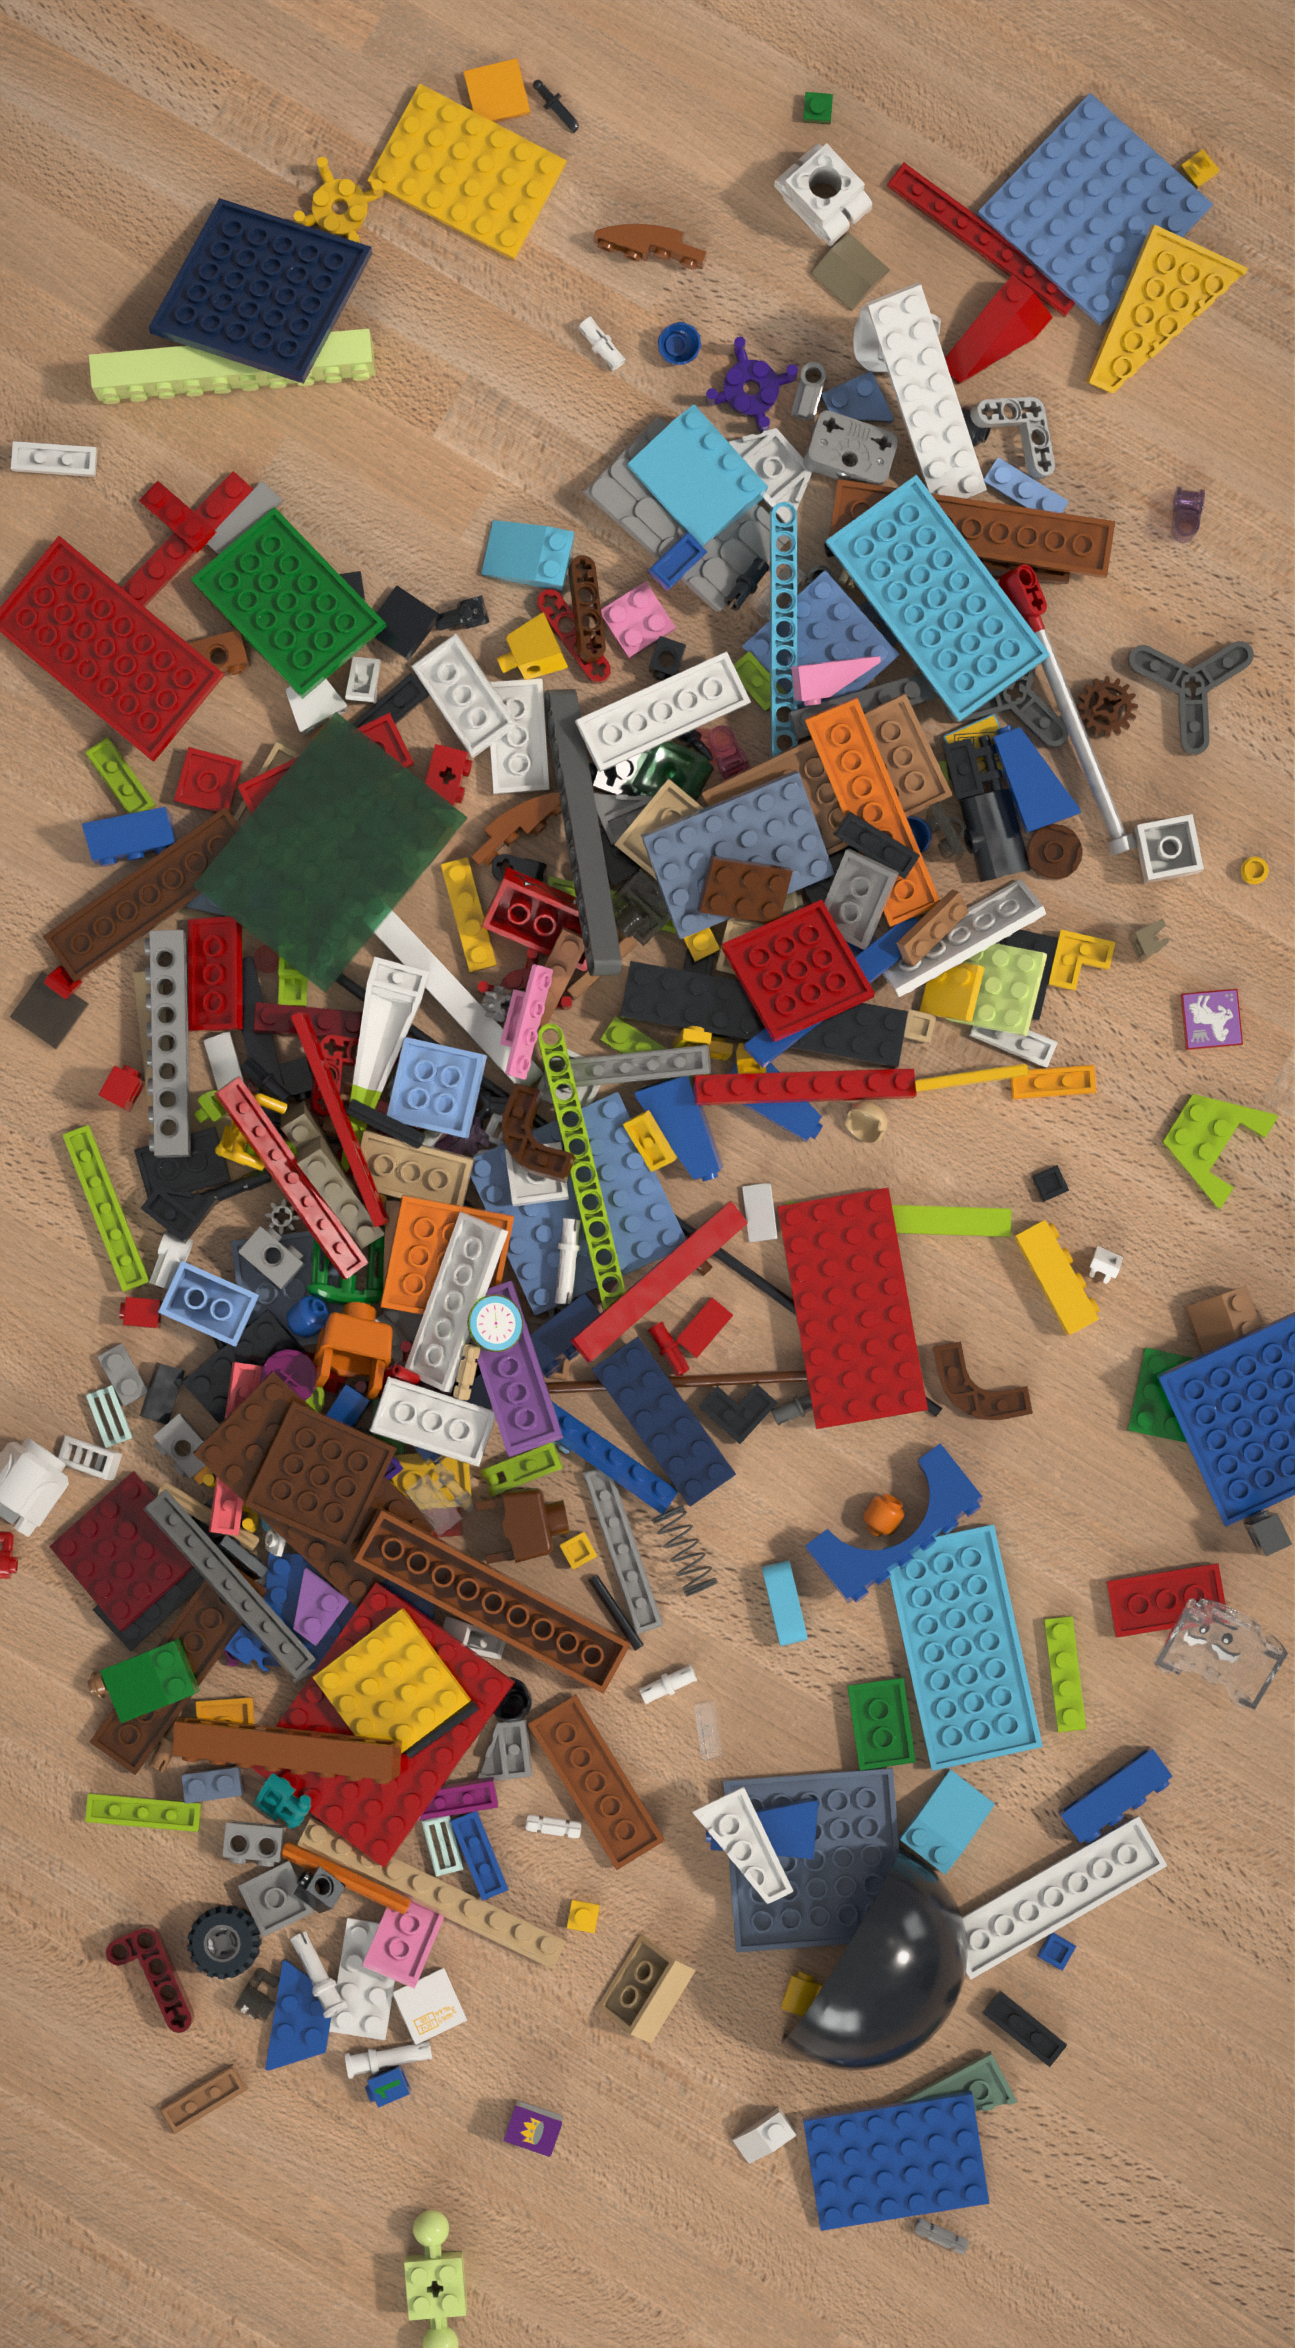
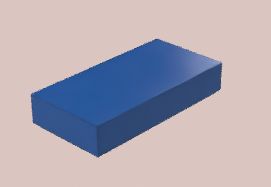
(677, 561)

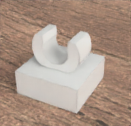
(1105, 1262)

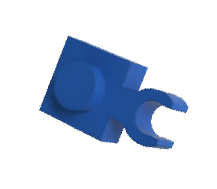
(247, 1647)

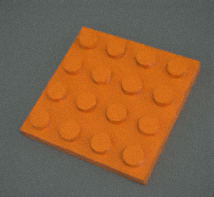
(420, 1246)

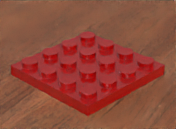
(797, 970)

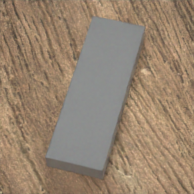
(247, 513)

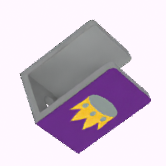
(533, 2128)

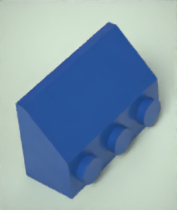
(129, 836)

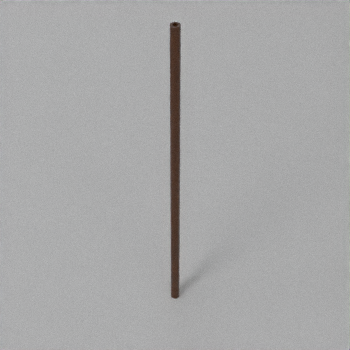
(691, 1381)

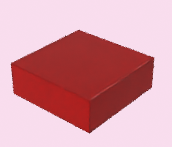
(62, 983)

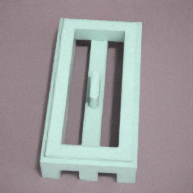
(101, 1394)
(449, 1869)

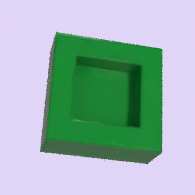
(817, 108)

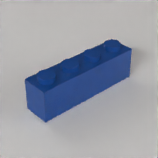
(1115, 1795)

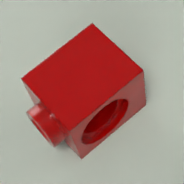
(141, 1312)

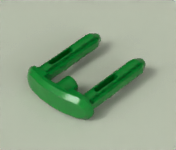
(346, 1289)

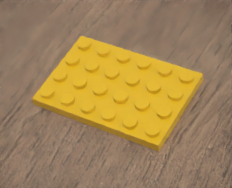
(467, 171)

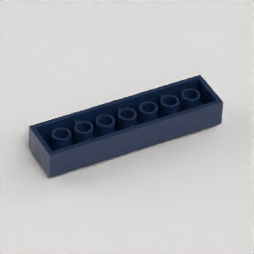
(551, 1347)

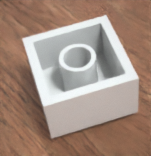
(1168, 849)

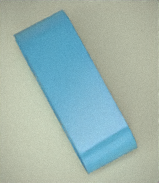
(784, 1603)

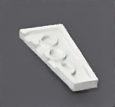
(741, 1835)

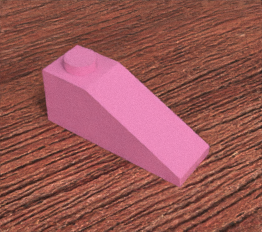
(826, 678)

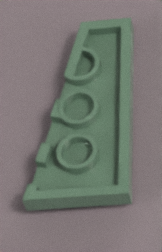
(978, 2075)

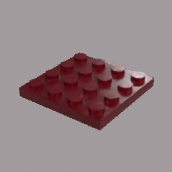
(122, 1553)

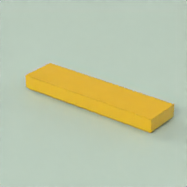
(972, 1078)

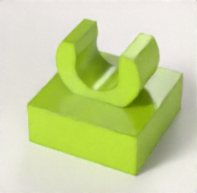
(210, 1108)

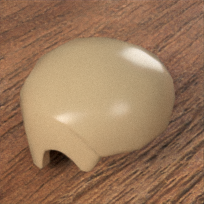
(867, 1121)

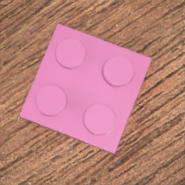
(637, 620)

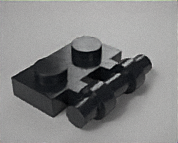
(964, 768)

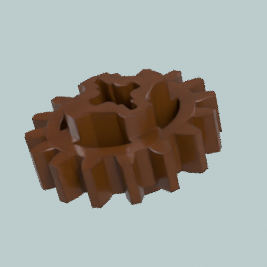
(1112, 718)

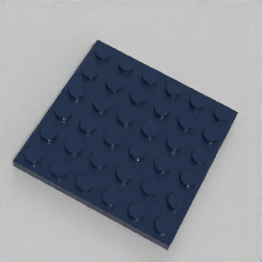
(261, 290)

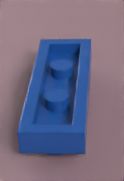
(479, 1855)

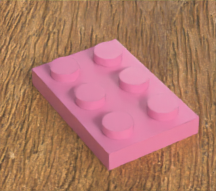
(403, 1943)

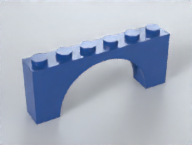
(857, 1569)

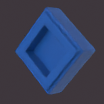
(1056, 1951)

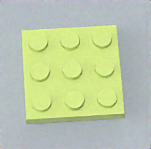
(1007, 988)

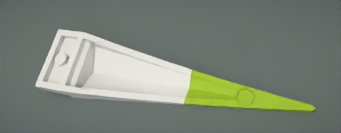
(388, 1013)

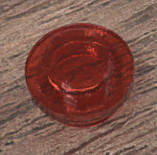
(266, 959)

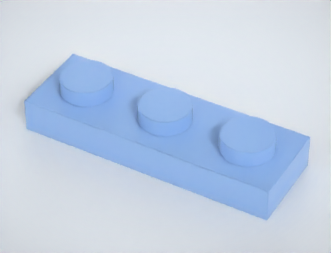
(1022, 488)

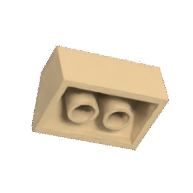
(646, 1989)

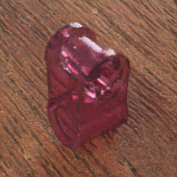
(728, 754)

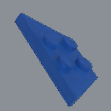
(298, 2021)

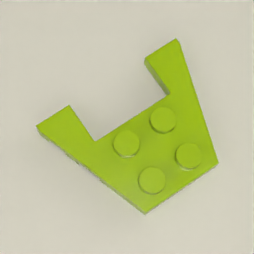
(1203, 1133)

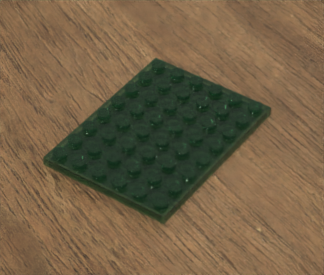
(330, 852)

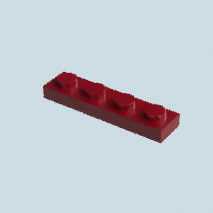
(277, 1020)

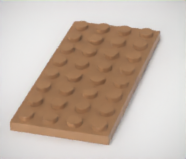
(903, 751)

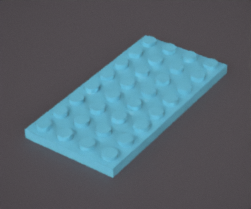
(937, 598)
(964, 1650)

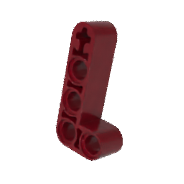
(156, 1979)

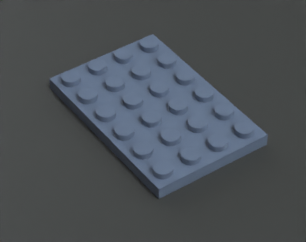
(759, 825)

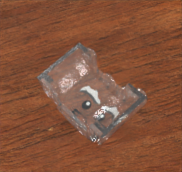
(1223, 1650)

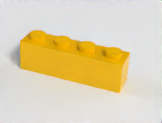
(1056, 1277)

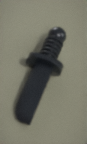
(554, 103)

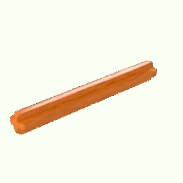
(350, 1879)

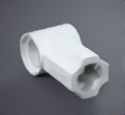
(171, 1254)

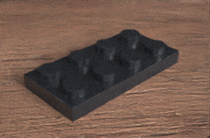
(257, 1343)

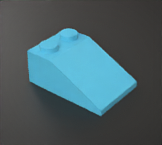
(529, 554)
(946, 1821)

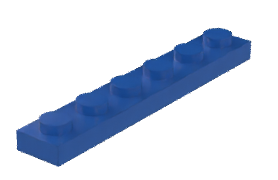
(614, 1462)

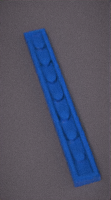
(873, 962)

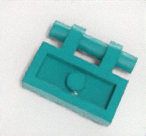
(277, 1801)

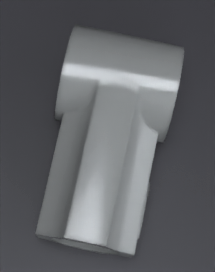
(808, 393)

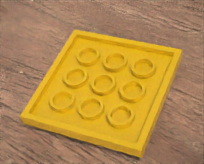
(392, 1684)

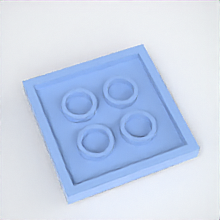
(436, 1087)

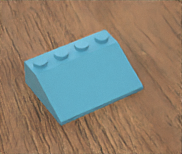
(698, 476)

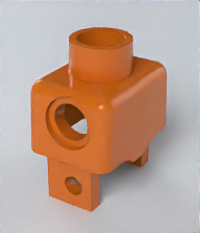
(354, 1346)

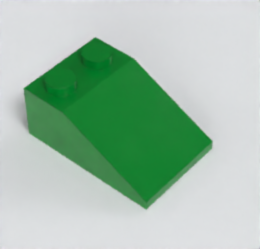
(150, 1680)

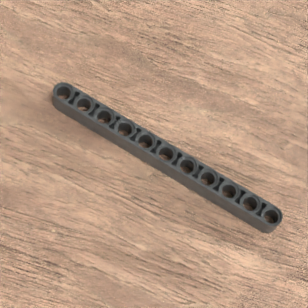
(582, 833)

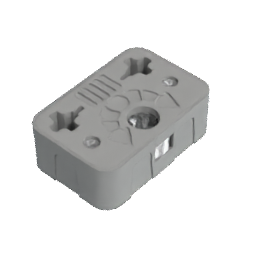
(850, 442)

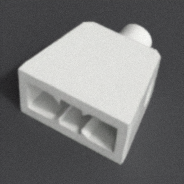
(315, 707)

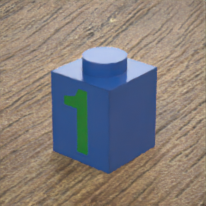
(387, 2086)

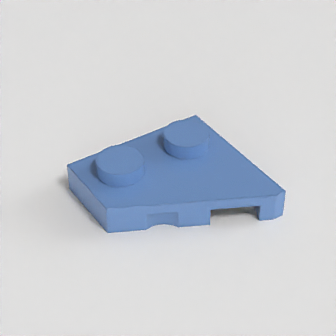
(858, 400)

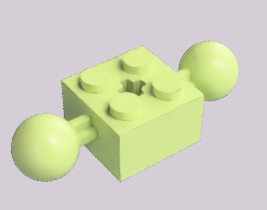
(446, 2268)

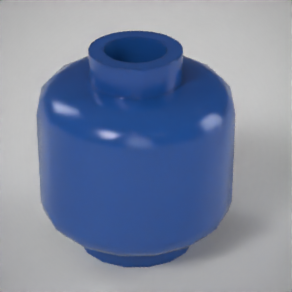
(307, 1316)

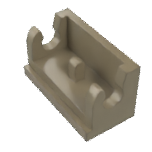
(1145, 942)

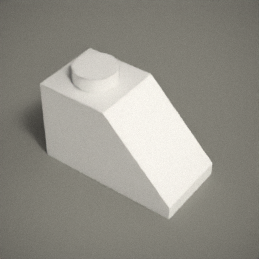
(475, 1638)
(765, 2136)

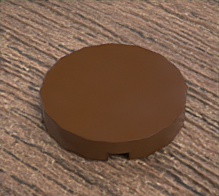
(1054, 852)

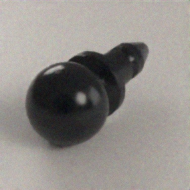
(693, 739)

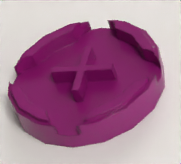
(294, 1369)

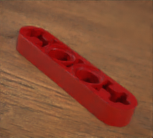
(569, 639)

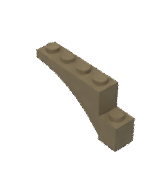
(327, 1174)

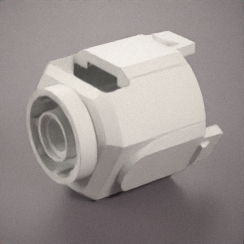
(29, 1484)

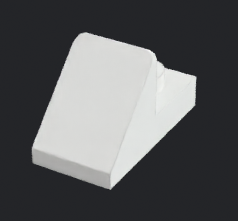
(363, 680)

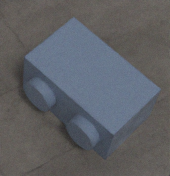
(212, 1784)

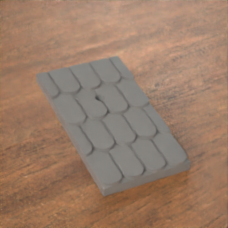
(651, 525)

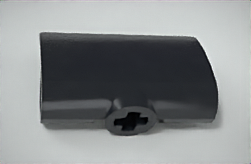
(994, 835)

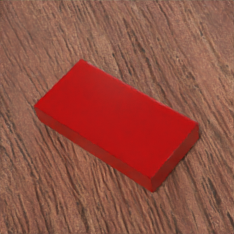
(704, 1327)

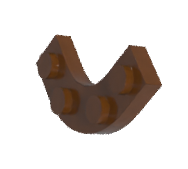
(522, 1145)
(971, 1398)

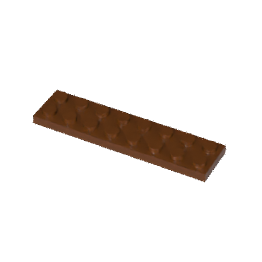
(140, 899)
(204, 1632)

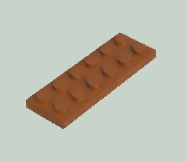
(596, 1782)

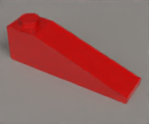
(1005, 324)

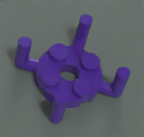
(756, 372)

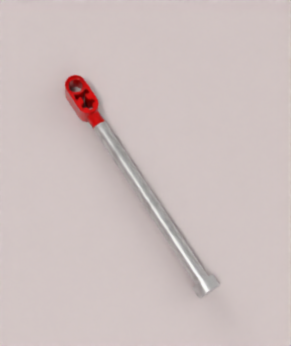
(1027, 597)

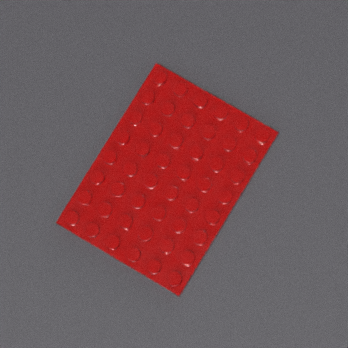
(383, 1815)

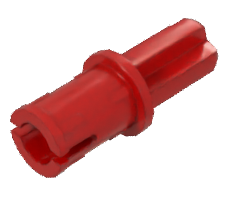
(669, 1349)

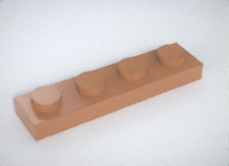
(563, 961)

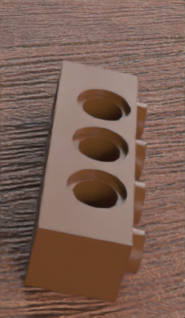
(229, 643)

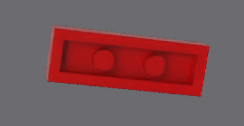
(177, 516)

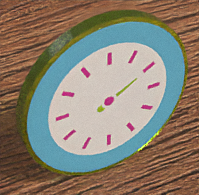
(495, 1323)

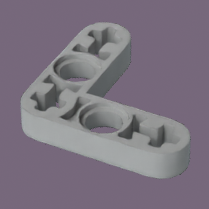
(1027, 424)

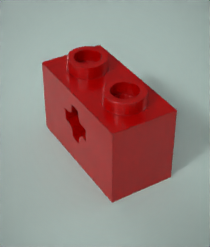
(445, 760)

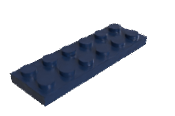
(664, 1421)

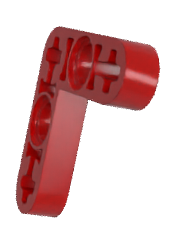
(335, 1064)

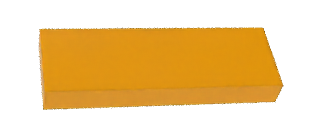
(1055, 1082)

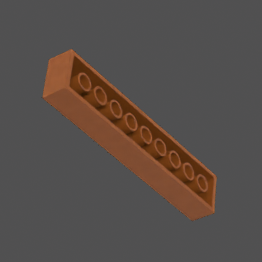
(491, 1600)

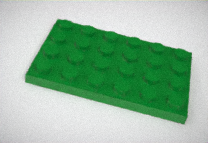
(288, 603)

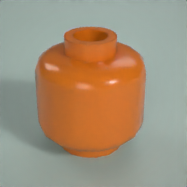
(883, 1515)

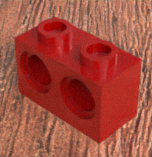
(122, 1087)

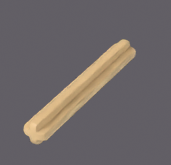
(203, 1514)

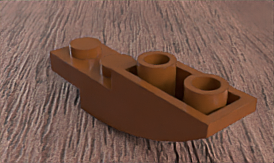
(640, 239)
(527, 817)

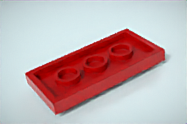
(214, 974)
(1157, 1599)

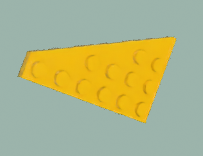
(1163, 294)

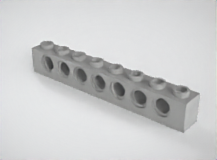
(179, 1143)

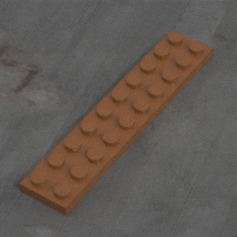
(1002, 530)

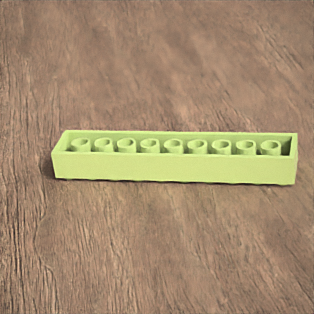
(192, 371)

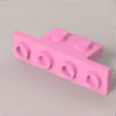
(524, 1020)

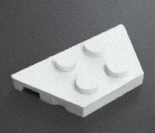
(777, 466)

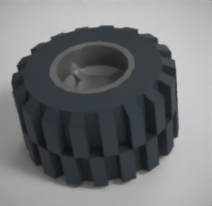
(224, 1942)

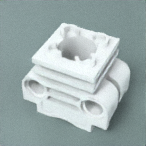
(828, 216)

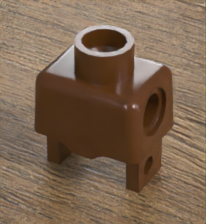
(527, 1524)

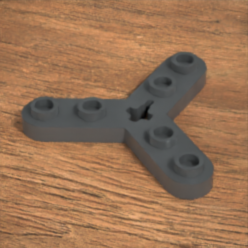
(1173, 677)
(1028, 710)

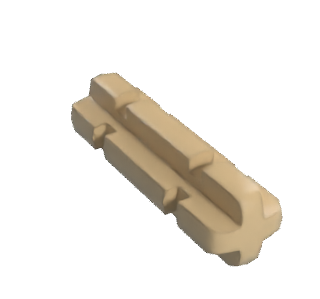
(466, 1372)

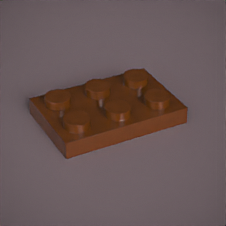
(744, 889)

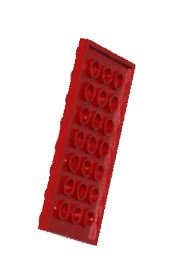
(107, 648)
(852, 1308)

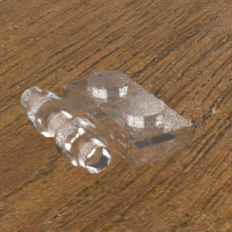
(434, 1505)

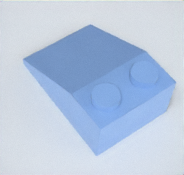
(208, 1303)

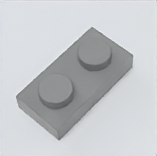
(123, 1374)

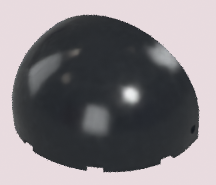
(892, 1978)

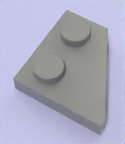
(618, 812)
(509, 1752)

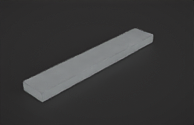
(636, 1066)
(623, 1551)

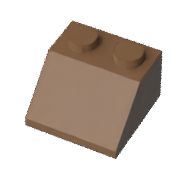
(1222, 1318)

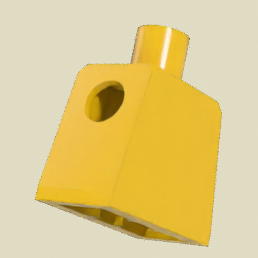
(533, 650)

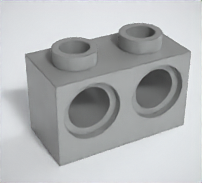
(253, 1834)

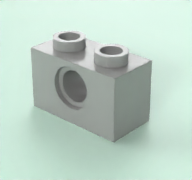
(255, 1252)
(168, 1438)

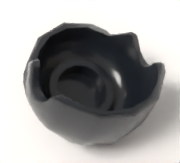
(515, 1704)

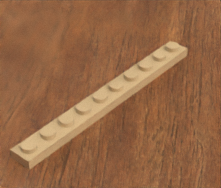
(436, 1895)

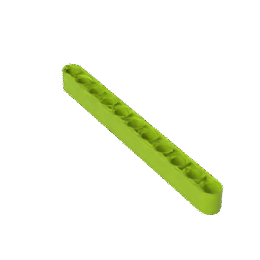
(585, 1160)

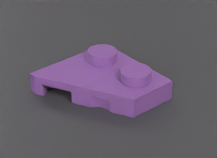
(317, 1607)

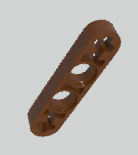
(583, 608)

